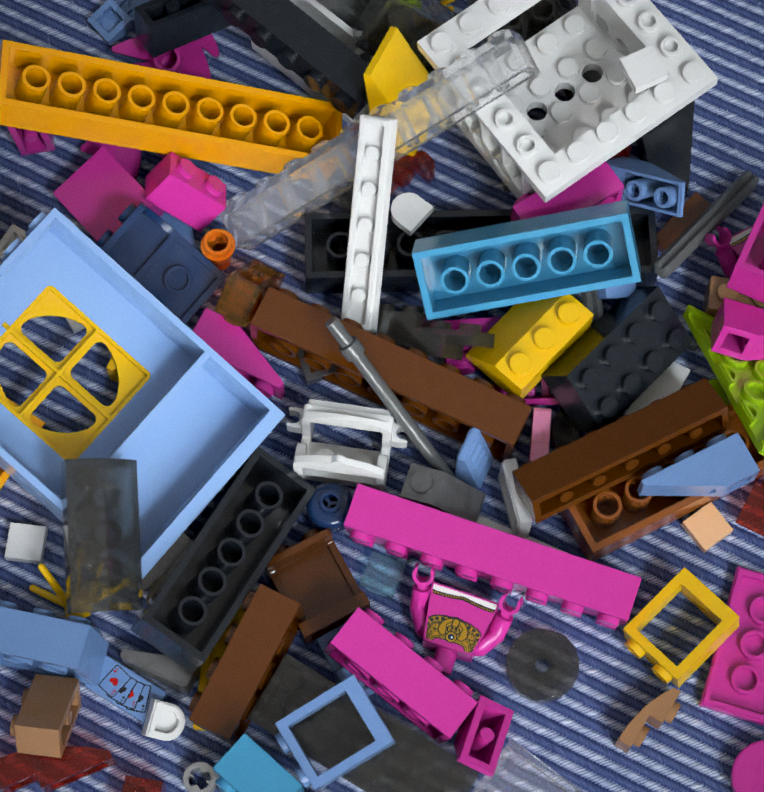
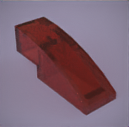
(21, 769)

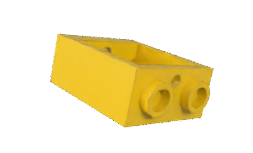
(705, 600)

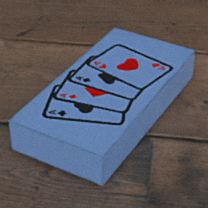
(126, 689)

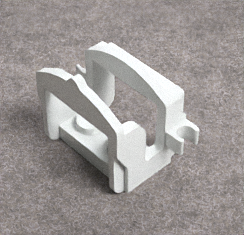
(340, 463)

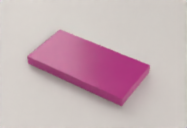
(737, 667)

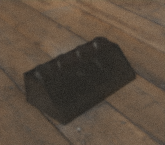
(101, 535)

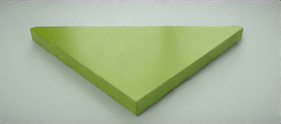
(739, 378)

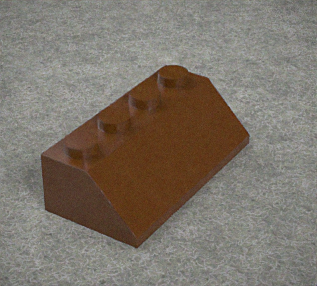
(247, 663)

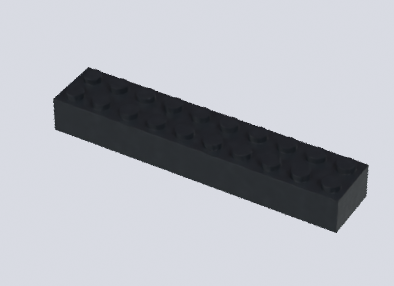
(328, 242)

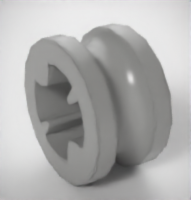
(205, 769)

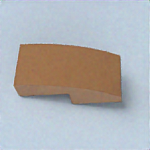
(654, 713)

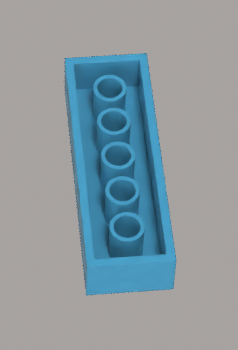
(527, 260)

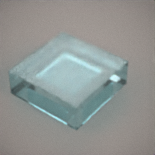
(382, 575)

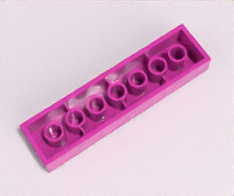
(492, 556)

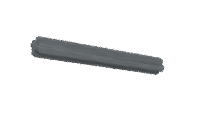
(704, 224)

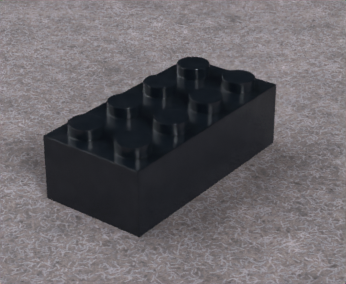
(617, 359)

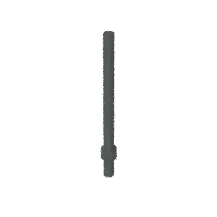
(353, 351)

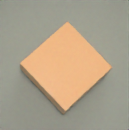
(707, 527)

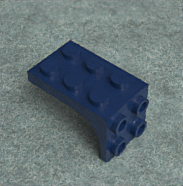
(162, 261)

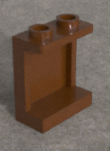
(318, 580)

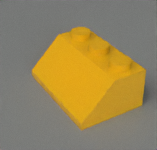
(530, 341)

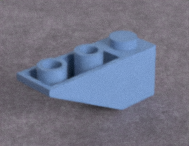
(649, 186)
(710, 472)

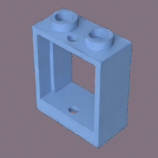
(369, 714)

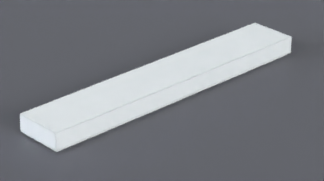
(369, 220)

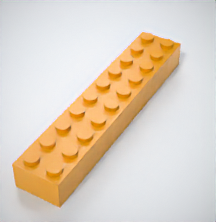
(158, 109)

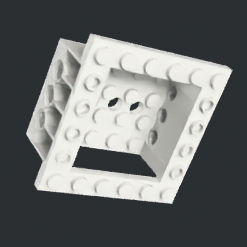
(600, 117)

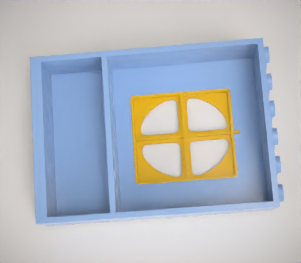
(176, 398)

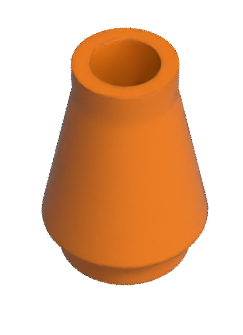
(218, 247)

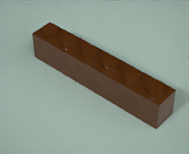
(621, 450)

